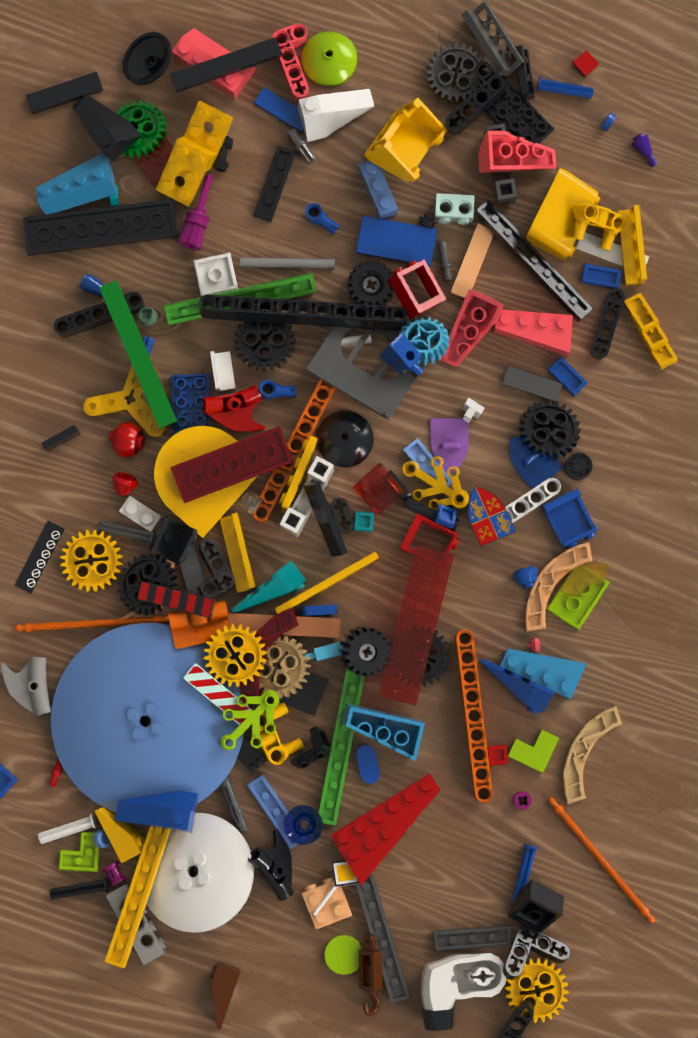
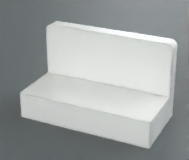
(222, 371)

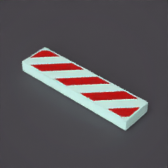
(213, 691)

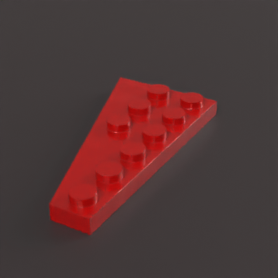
(377, 832)

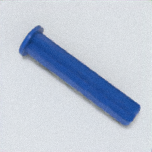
(564, 88)
(525, 868)

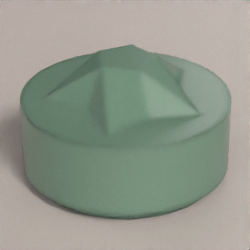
(147, 316)

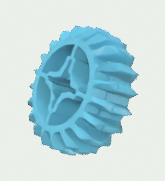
(430, 332)

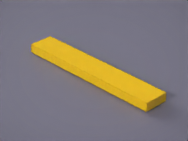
(328, 582)

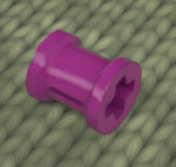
(528, 800)
(114, 873)

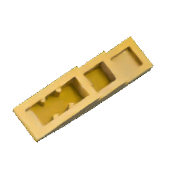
(650, 331)

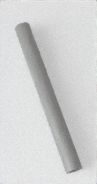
(287, 262)

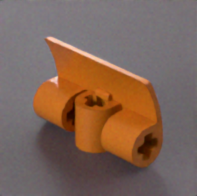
(194, 629)

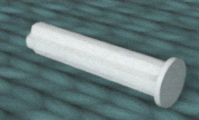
(67, 829)

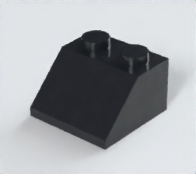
(536, 906)

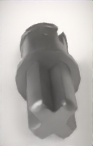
(300, 145)

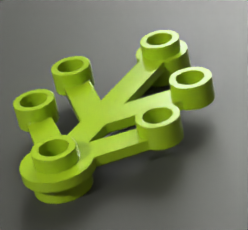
(252, 717)

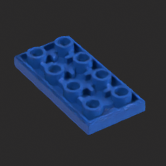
(396, 240)
(188, 400)

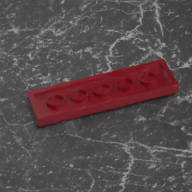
(231, 464)

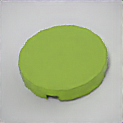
(343, 954)

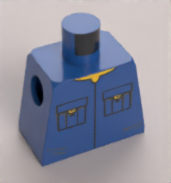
(396, 356)

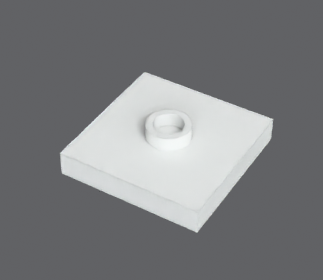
(215, 274)

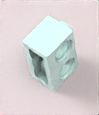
(454, 202)

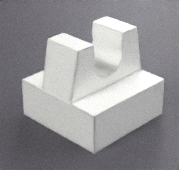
(472, 410)

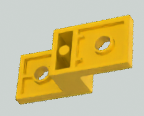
(194, 153)

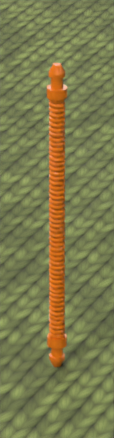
(29, 627)
(643, 910)

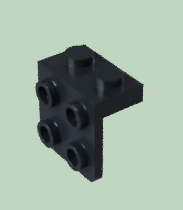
(173, 540)

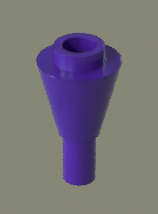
(643, 145)

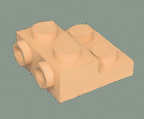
(333, 910)

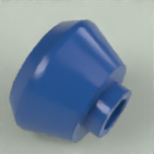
(525, 576)

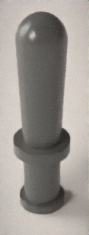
(443, 251)

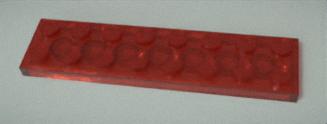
(416, 625)

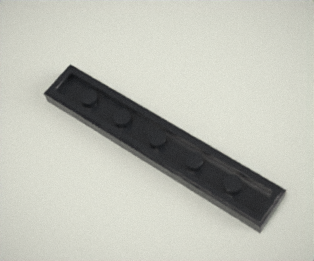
(226, 65)

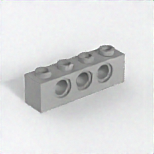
(145, 952)

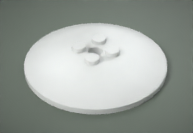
(221, 882)

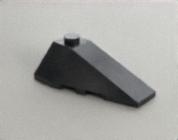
(107, 129)

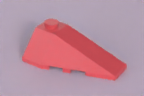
(510, 153)
(474, 320)

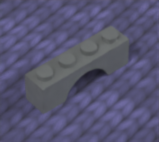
(503, 182)

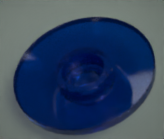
(293, 826)

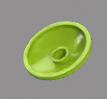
(329, 70)

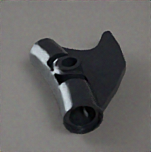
(275, 866)

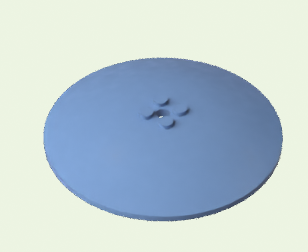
(100, 712)

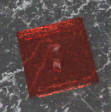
(155, 162)
(378, 489)

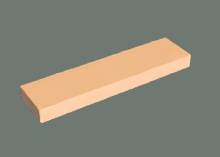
(472, 261)

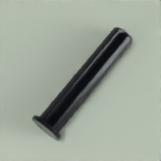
(424, 511)
(79, 889)

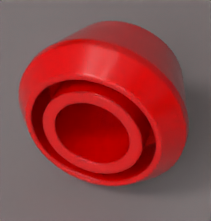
(124, 483)

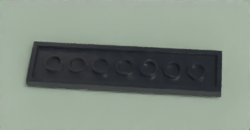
(100, 227)

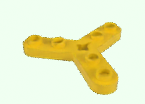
(116, 402)

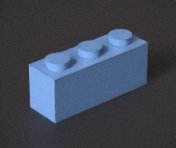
(378, 190)

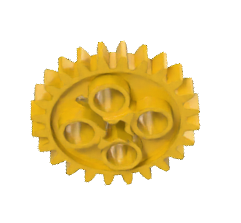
(89, 543)
(250, 644)
(533, 971)

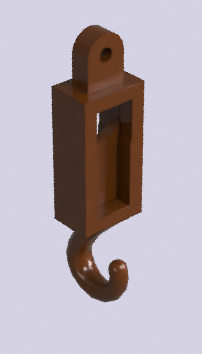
(370, 973)

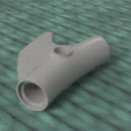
(21, 685)

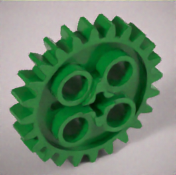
(152, 119)

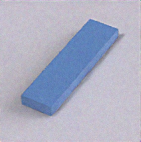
(271, 805)

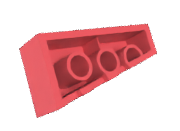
(537, 329)

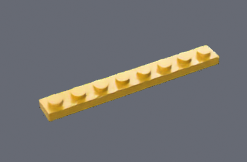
(137, 896)

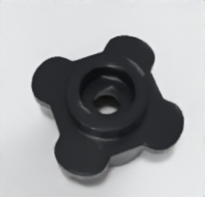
(427, 220)

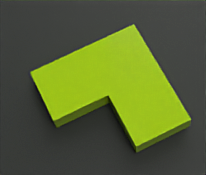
(536, 756)
(83, 860)

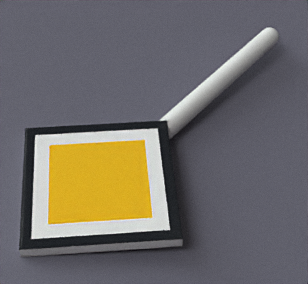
(342, 877)

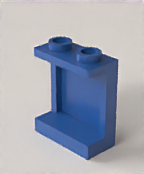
(569, 519)

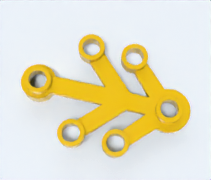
(439, 484)

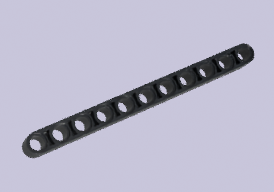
(311, 308)

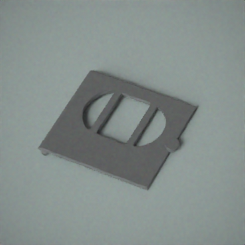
(340, 373)

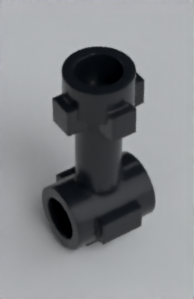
(221, 165)

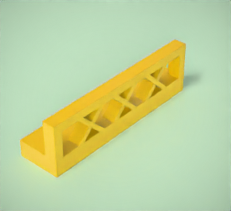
(632, 247)
(237, 553)

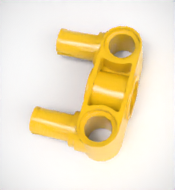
(599, 217)
(271, 742)

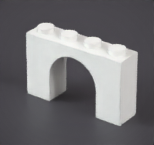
(298, 514)

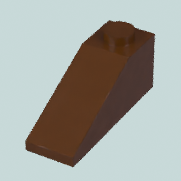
(223, 986)

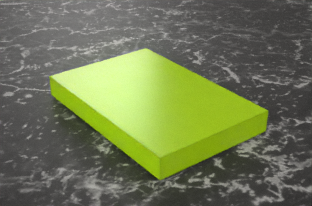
(576, 609)

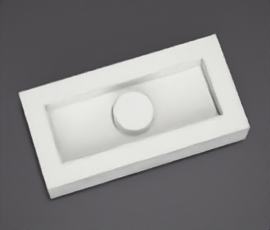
(140, 514)

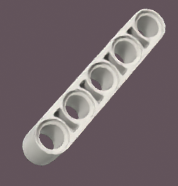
(526, 500)

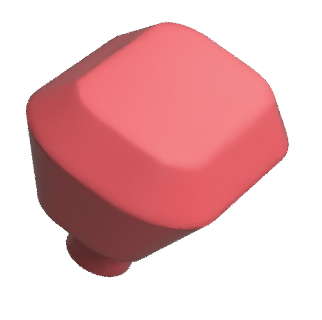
(535, 645)

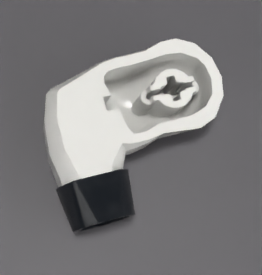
(457, 979)

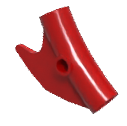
(238, 417)

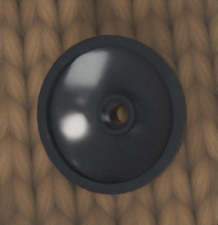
(147, 58)
(345, 452)

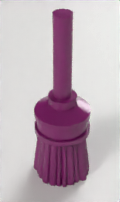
(196, 221)

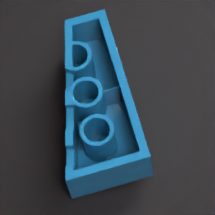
(77, 186)
(548, 671)
(392, 730)

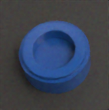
(608, 121)

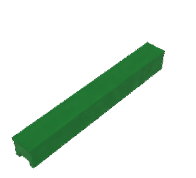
(138, 354)

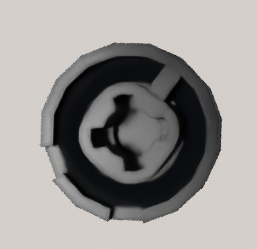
(578, 466)

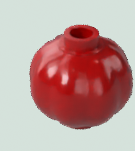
(127, 439)

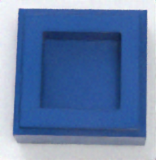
(445, 516)

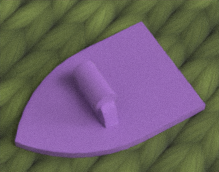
(449, 441)

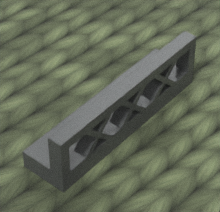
(487, 42)

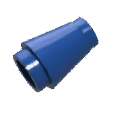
(91, 285)

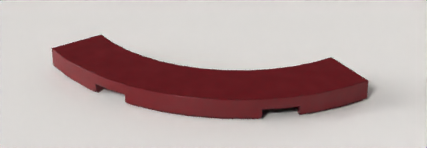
(270, 633)

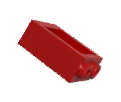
(404, 293)
(414, 527)

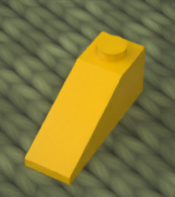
(123, 837)

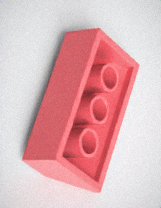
(198, 48)

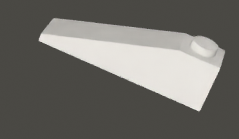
(329, 112)

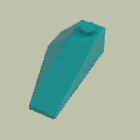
(281, 584)

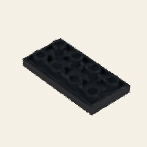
(517, 114)

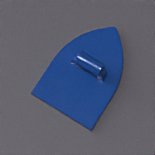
(530, 467)

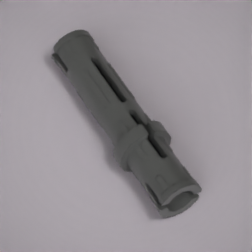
(233, 805)

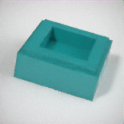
(364, 521)

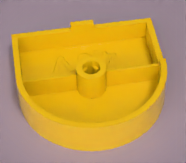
(183, 446)

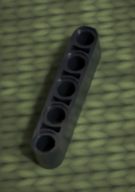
(89, 314)

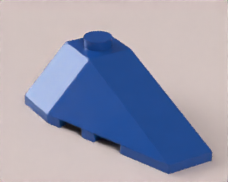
(527, 692)
(164, 810)

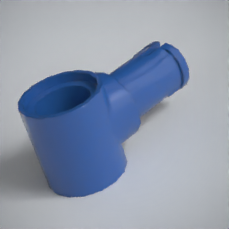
(321, 219)
(277, 390)

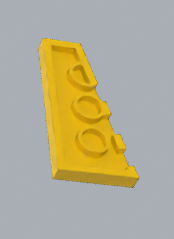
(294, 480)

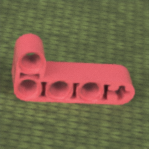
(293, 65)

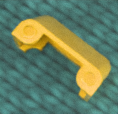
(406, 140)
(555, 219)

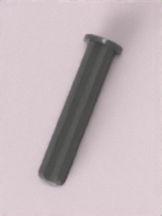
(126, 532)

